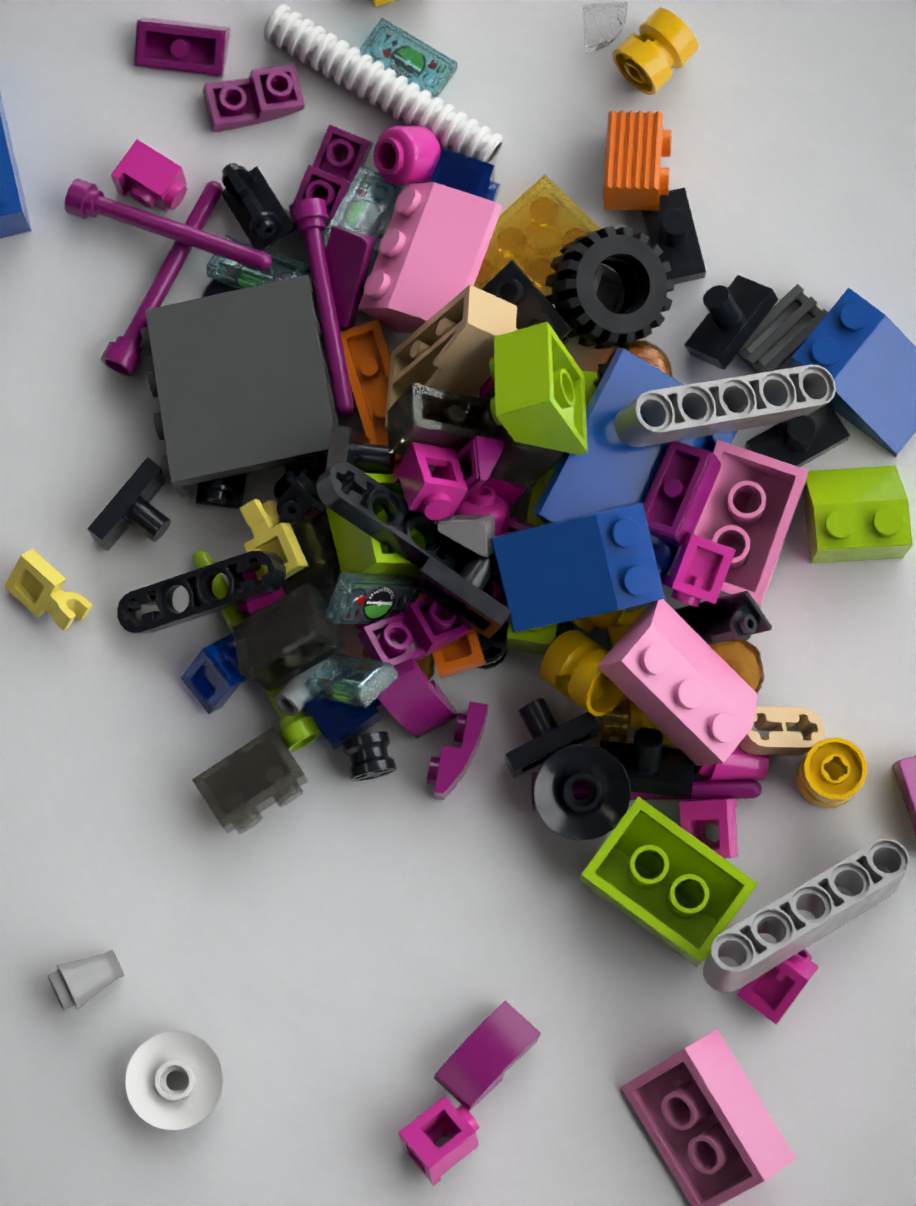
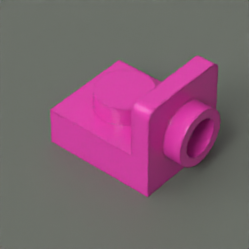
(699, 570)
(780, 986)

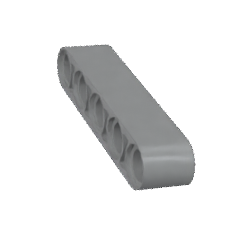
(710, 416)
(793, 930)

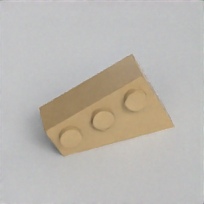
(452, 346)

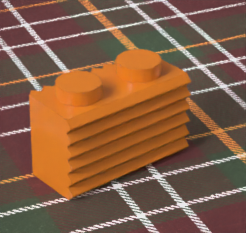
(634, 161)

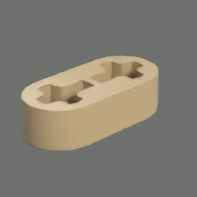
(779, 740)

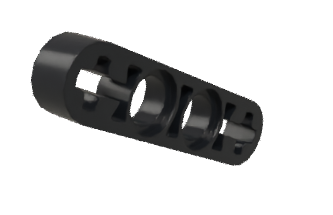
(351, 496)
(199, 587)

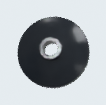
(588, 815)

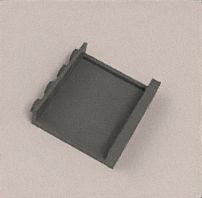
(239, 382)

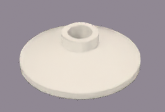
(148, 1080)

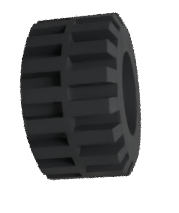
(642, 279)

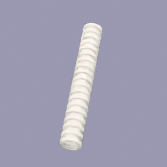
(380, 85)

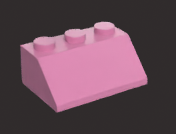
(427, 254)
(750, 513)
(682, 685)
(708, 1122)

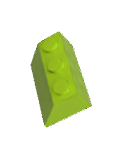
(667, 881)

